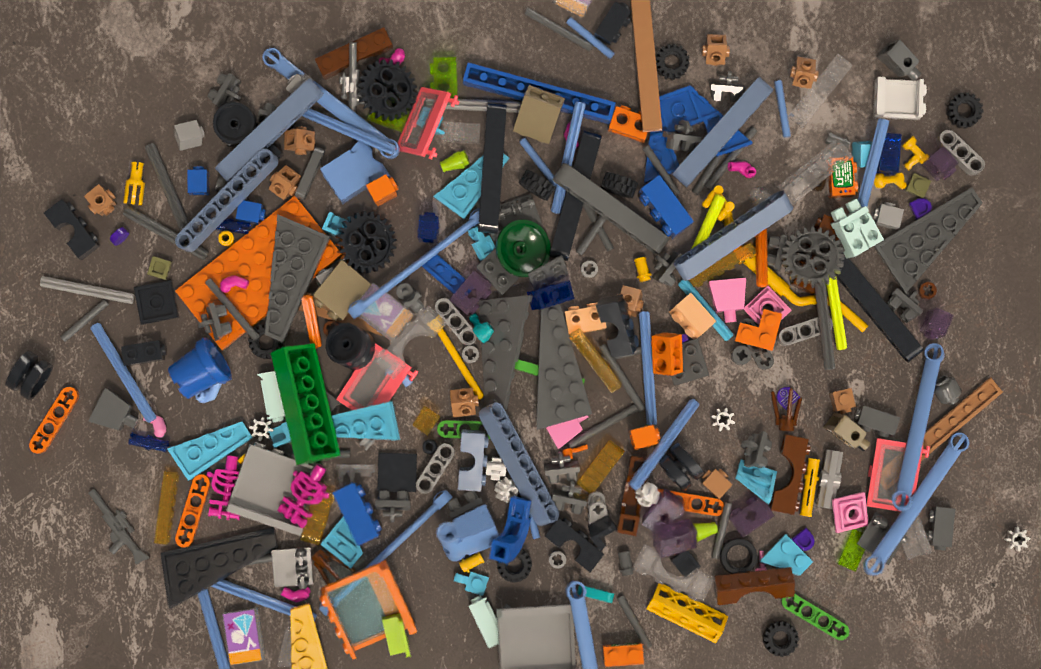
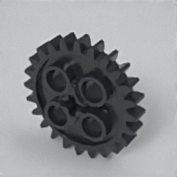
(377, 103)
(352, 252)

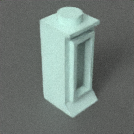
(272, 397)
(485, 620)

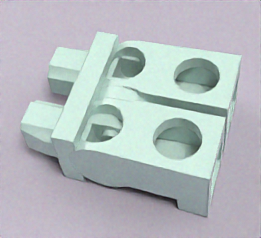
(855, 230)

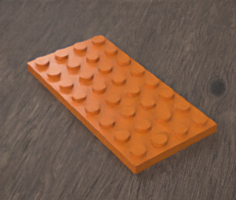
(250, 260)

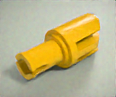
(135, 181)

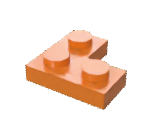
(761, 336)

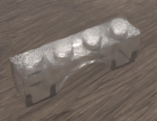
(820, 90)
(426, 324)
(695, 584)

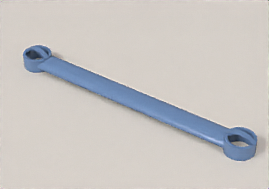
(329, 101)
(360, 307)
(918, 427)
(919, 500)
(437, 505)
(582, 626)

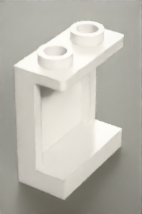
(899, 99)

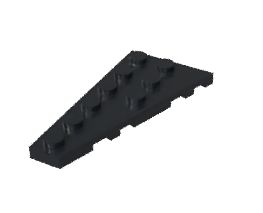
(203, 565)

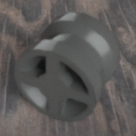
(738, 355)

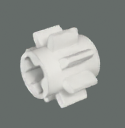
(717, 417)
(266, 429)
(495, 468)
(505, 489)
(647, 495)
(1019, 544)

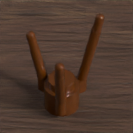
(787, 421)
(322, 560)

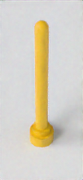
(459, 362)

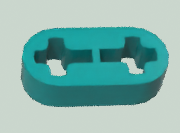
(597, 594)

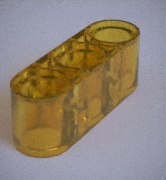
(600, 467)
(316, 524)

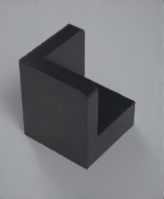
(600, 529)
(685, 562)

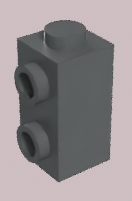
(876, 420)
(941, 527)

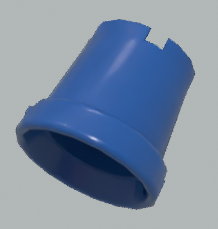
(200, 369)

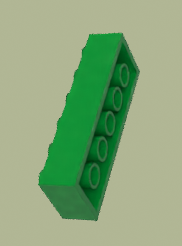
(305, 404)

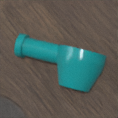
(481, 330)

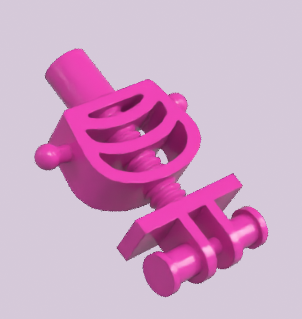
(230, 470)
(312, 482)

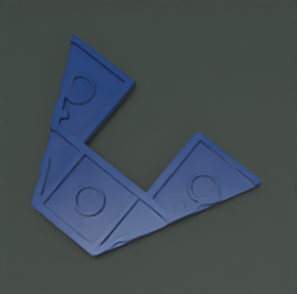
(689, 106)

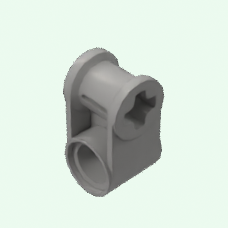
(596, 506)

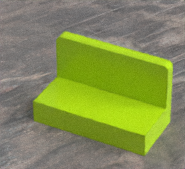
(395, 634)

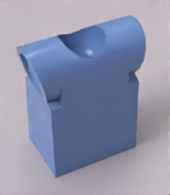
(353, 171)
(467, 534)

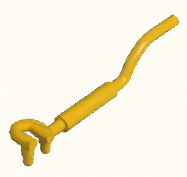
(775, 280)

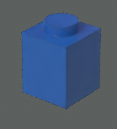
(198, 181)
(250, 212)

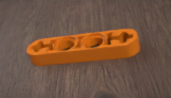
(51, 418)
(688, 498)
(195, 511)

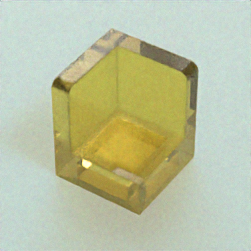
(426, 420)

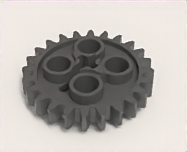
(817, 241)

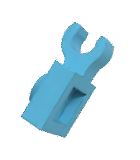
(483, 245)
(474, 583)

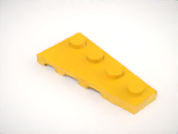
(305, 643)

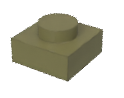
(918, 185)
(159, 268)

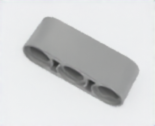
(969, 154)
(451, 313)
(796, 336)
(434, 478)

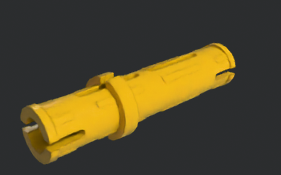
(812, 464)

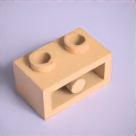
(692, 316)
(586, 319)

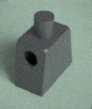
(899, 60)
(113, 412)

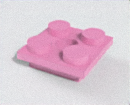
(766, 296)
(841, 509)

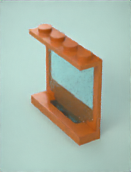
(361, 602)

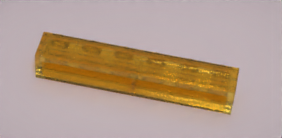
(726, 262)
(595, 360)
(165, 508)

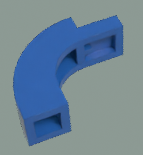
(512, 538)

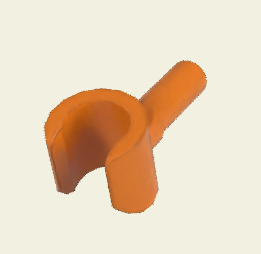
(568, 452)

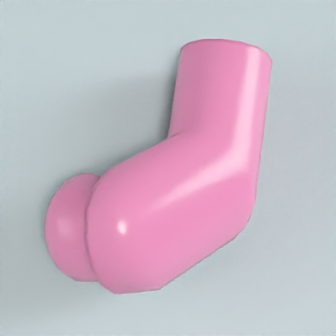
(159, 426)

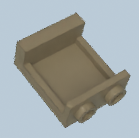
(538, 114)
(340, 290)

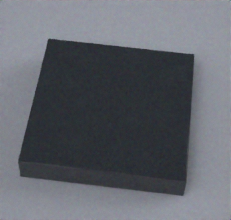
(156, 302)
(397, 472)

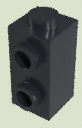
(613, 23)
(143, 353)

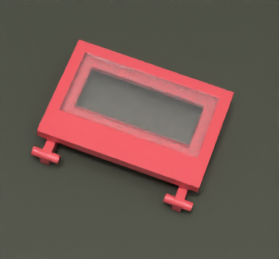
(424, 121)
(372, 385)
(886, 473)

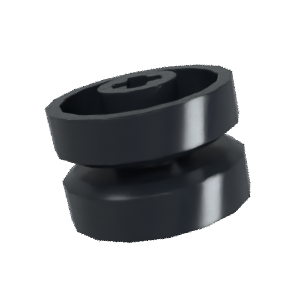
(227, 116)
(350, 346)
(29, 375)
(678, 468)

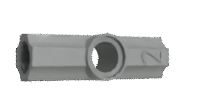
(829, 478)

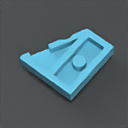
(758, 480)
(342, 544)
(787, 554)

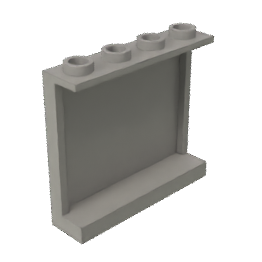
(262, 486)
(536, 637)

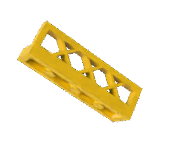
(686, 616)

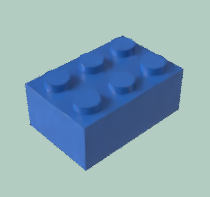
(665, 207)
(357, 513)

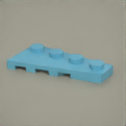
(465, 190)
(368, 422)
(203, 452)

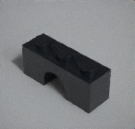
(83, 241)
(615, 310)
(562, 532)

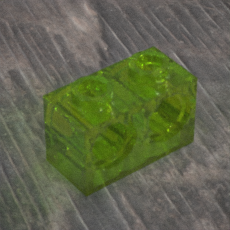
(448, 77)

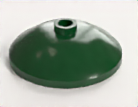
(533, 245)

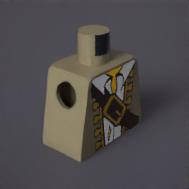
(847, 431)

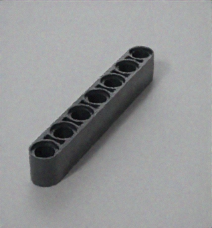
(492, 168)
(572, 206)
(878, 311)

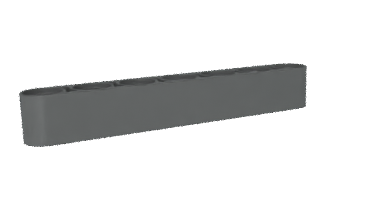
(610, 208)

